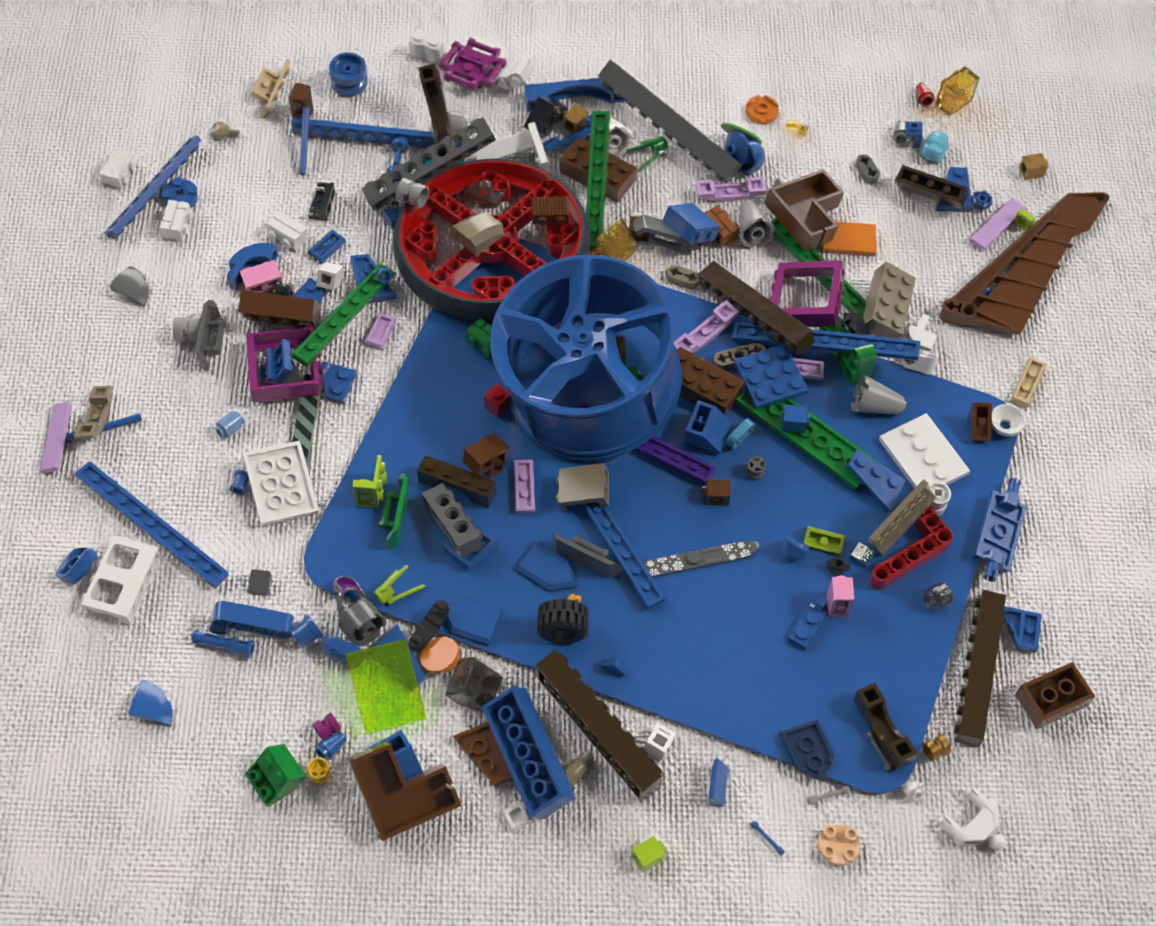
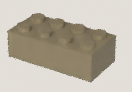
(888, 301)

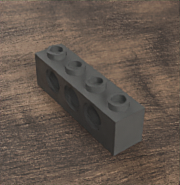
(452, 520)

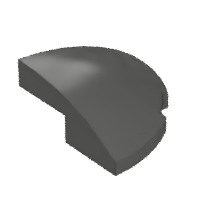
(133, 285)

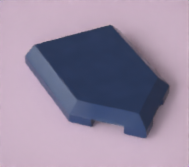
(809, 749)

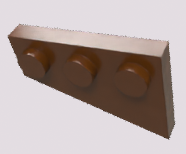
(485, 753)

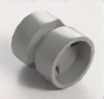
(412, 193)
(185, 329)

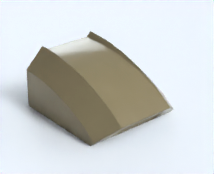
(477, 232)

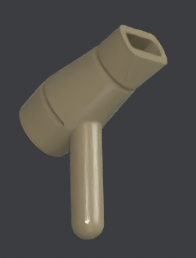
(578, 767)

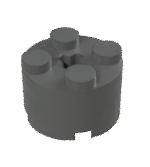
(361, 622)

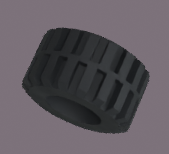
(562, 621)

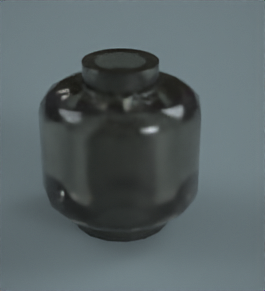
(938, 597)

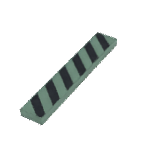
(306, 421)

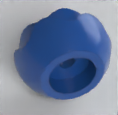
(981, 200)

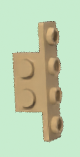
(267, 86)

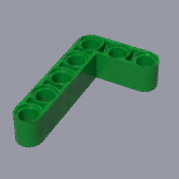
(859, 362)

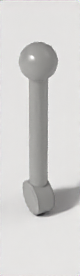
(813, 799)

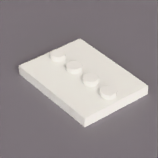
(923, 453)
(280, 483)

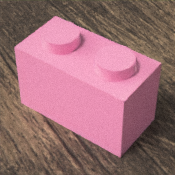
(261, 277)
(840, 596)

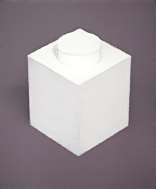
(329, 276)

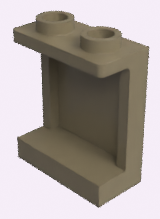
(583, 485)

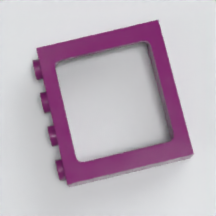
(812, 315)
(270, 339)

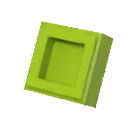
(1024, 219)

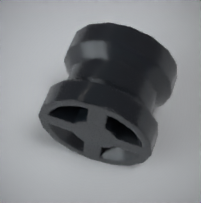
(284, 289)

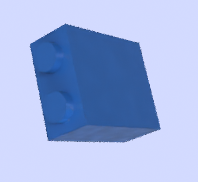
(691, 223)

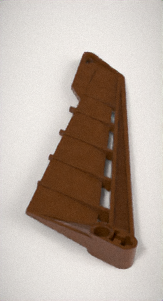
(1020, 289)

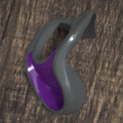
(344, 584)

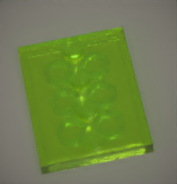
(385, 686)

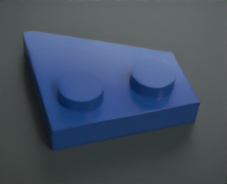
(1023, 628)

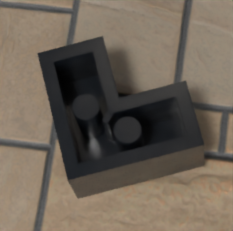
(545, 113)

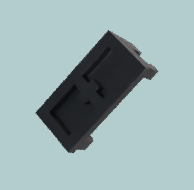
(322, 201)
(855, 323)

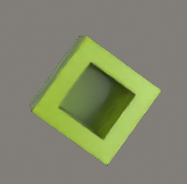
(648, 854)

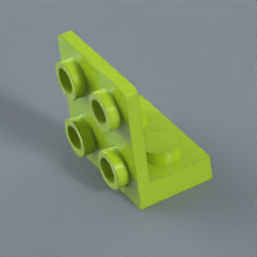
(368, 492)

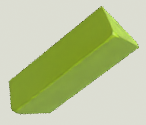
(824, 540)

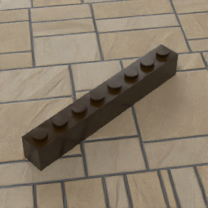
(756, 308)
(980, 668)

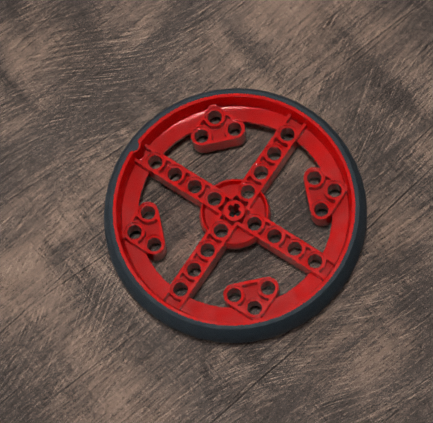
(417, 239)

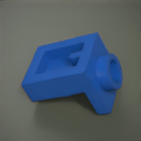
(915, 132)

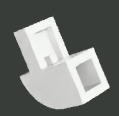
(919, 333)
(658, 742)

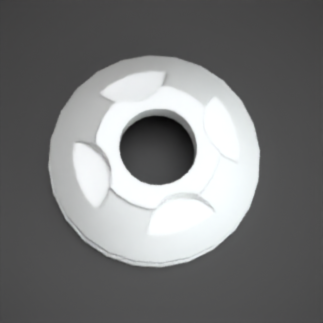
(1008, 414)

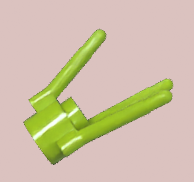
(385, 591)

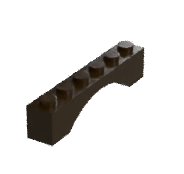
(436, 102)

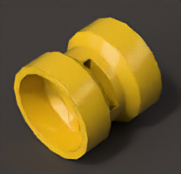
(319, 766)

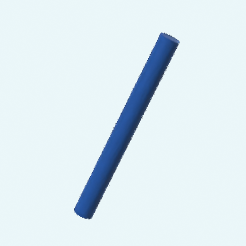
(304, 141)
(112, 424)

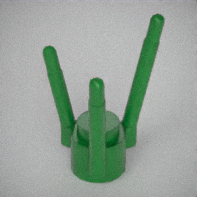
(657, 145)

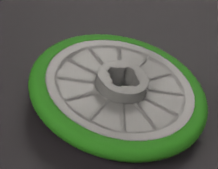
(728, 127)

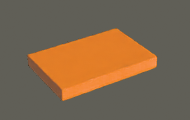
(853, 239)

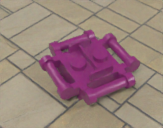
(472, 67)

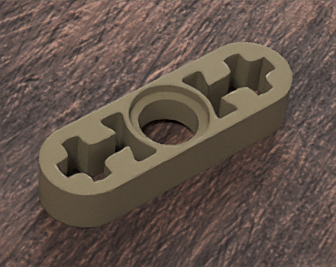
(729, 362)

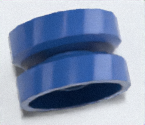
(348, 74)

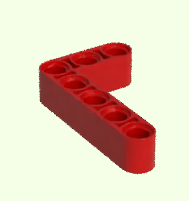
(931, 541)

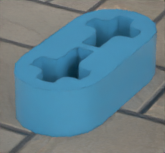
(740, 434)

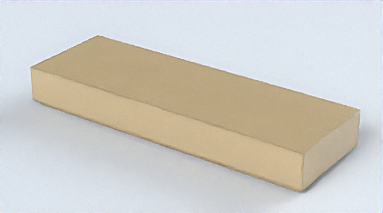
(1028, 382)

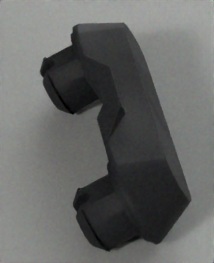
(429, 626)

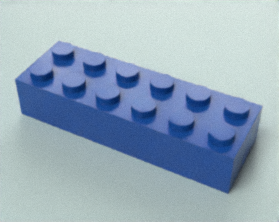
(528, 752)

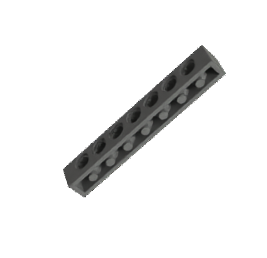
(438, 164)

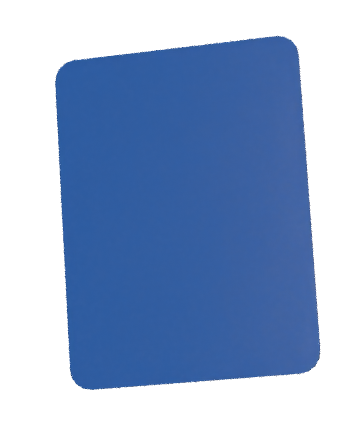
(720, 639)

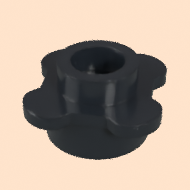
(837, 571)

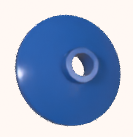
(737, 146)

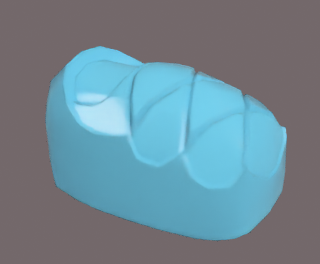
(935, 146)

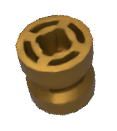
(937, 747)

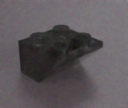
(473, 684)

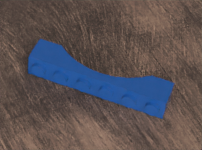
(567, 89)

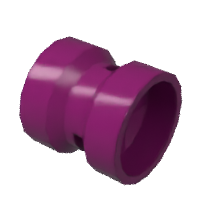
(326, 726)

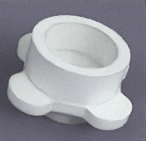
(914, 791)

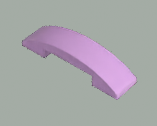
(731, 191)
(709, 329)

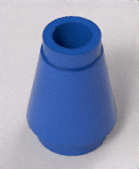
(329, 747)

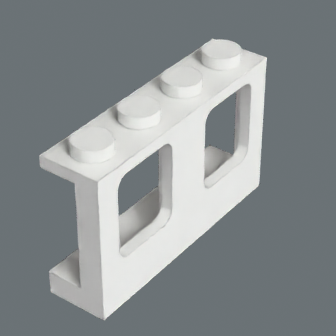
(133, 581)

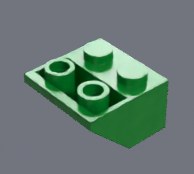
(275, 774)

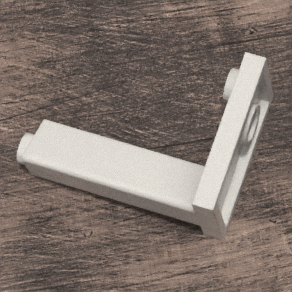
(516, 144)

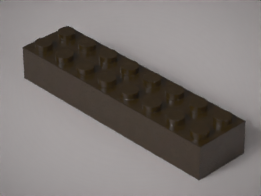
(599, 726)

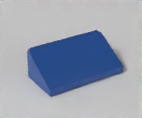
(718, 783)

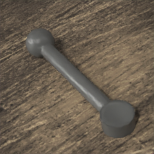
(887, 765)

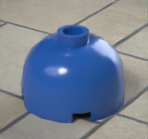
(755, 159)

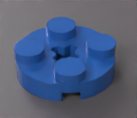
(178, 186)

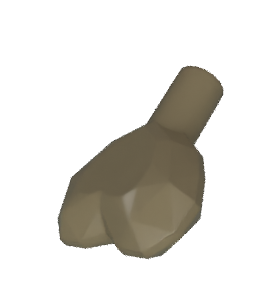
(222, 130)

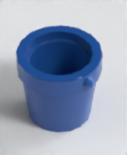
(306, 631)

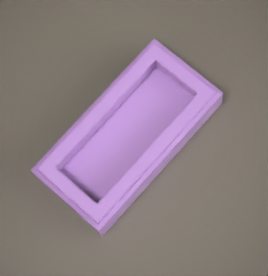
(380, 331)

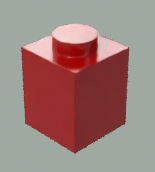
(497, 400)

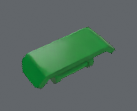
(396, 527)

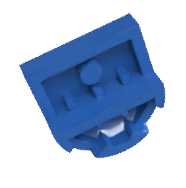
(277, 363)

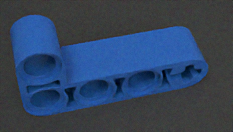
(250, 619)

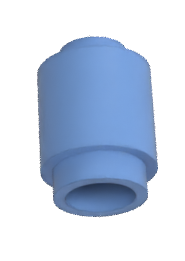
(229, 424)

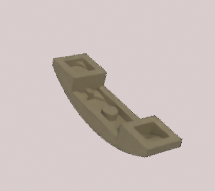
(97, 414)

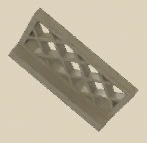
(902, 518)

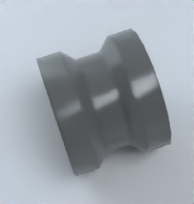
(755, 463)

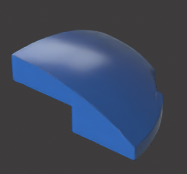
(151, 704)

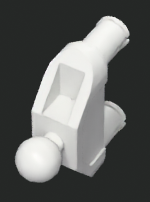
(980, 827)

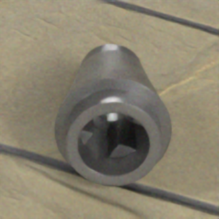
(899, 133)

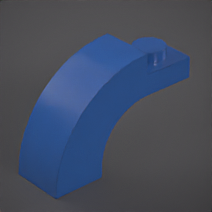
(249, 257)

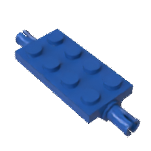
(1000, 530)

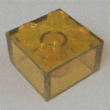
(957, 90)

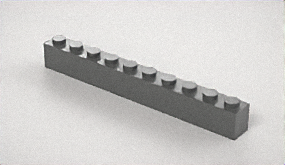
(669, 120)

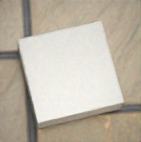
(516, 817)

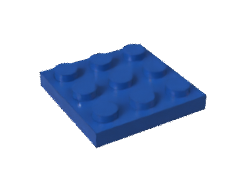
(770, 376)

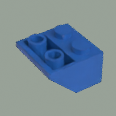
(707, 428)
(404, 754)

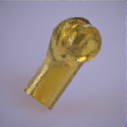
(790, 124)

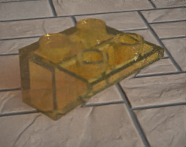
(616, 242)

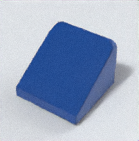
(391, 216)

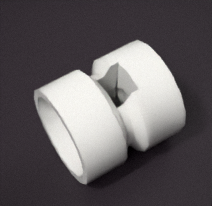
(943, 496)

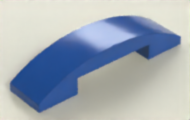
(555, 143)

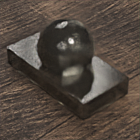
(484, 193)

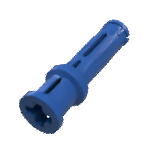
(232, 645)

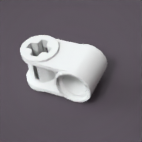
(926, 362)

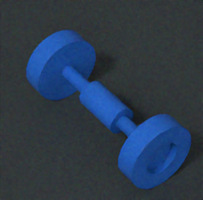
(399, 146)

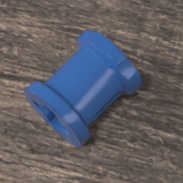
(240, 482)

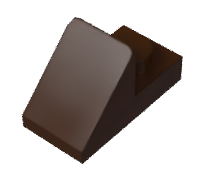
(981, 420)

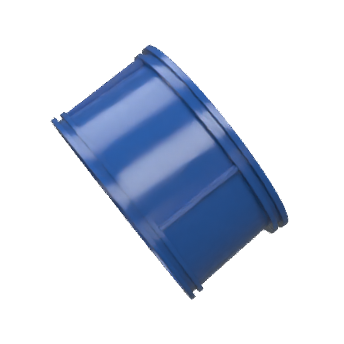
(565, 294)

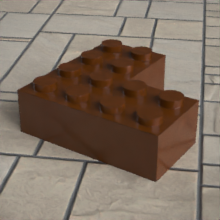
(803, 207)
(398, 802)

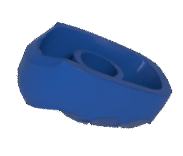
(76, 565)
(337, 648)

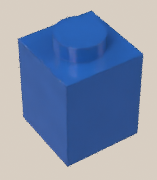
(795, 418)

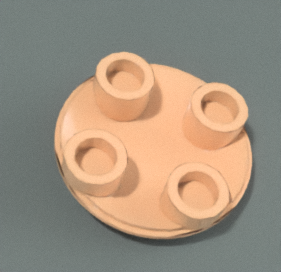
(839, 844)

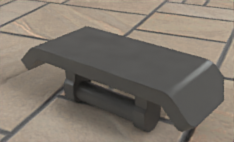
(657, 227)
(209, 313)
(586, 555)

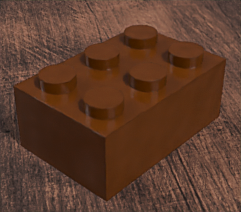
(1054, 695)

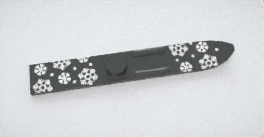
(701, 558)

